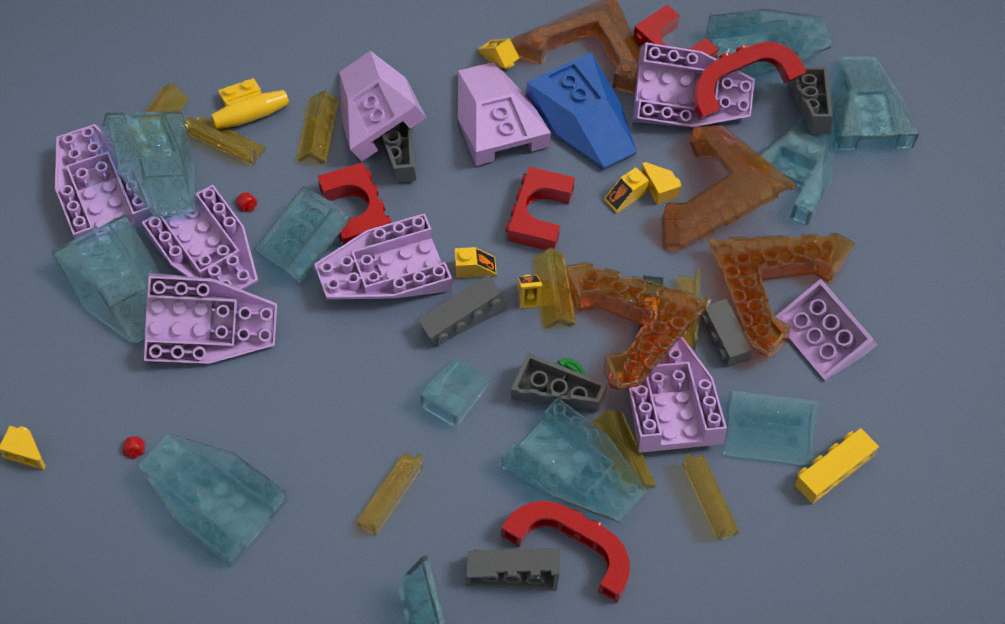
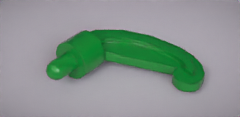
(572, 364)

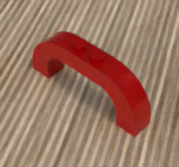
(776, 54)
(575, 525)

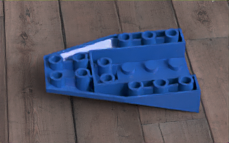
(583, 111)

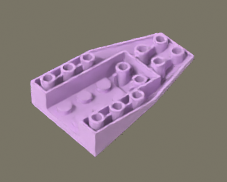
(667, 84)
(374, 102)
(496, 114)
(90, 184)
(205, 243)
(386, 264)
(204, 320)
(677, 404)

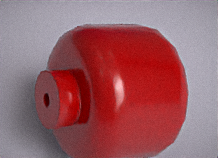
(246, 202)
(133, 447)

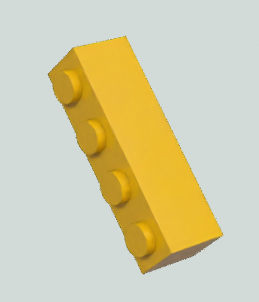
(836, 465)

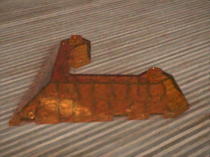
(598, 19)
(749, 185)
(750, 261)
(659, 309)

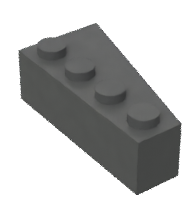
(814, 99)
(400, 150)
(464, 311)
(545, 381)
(514, 568)

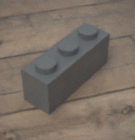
(726, 333)

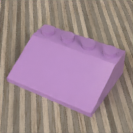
(826, 330)

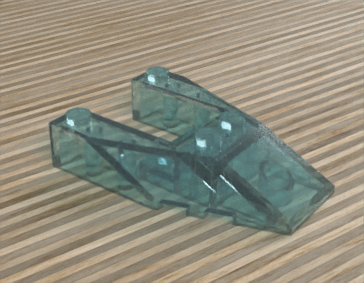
(806, 161)

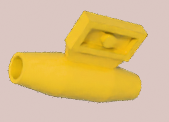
(246, 103)

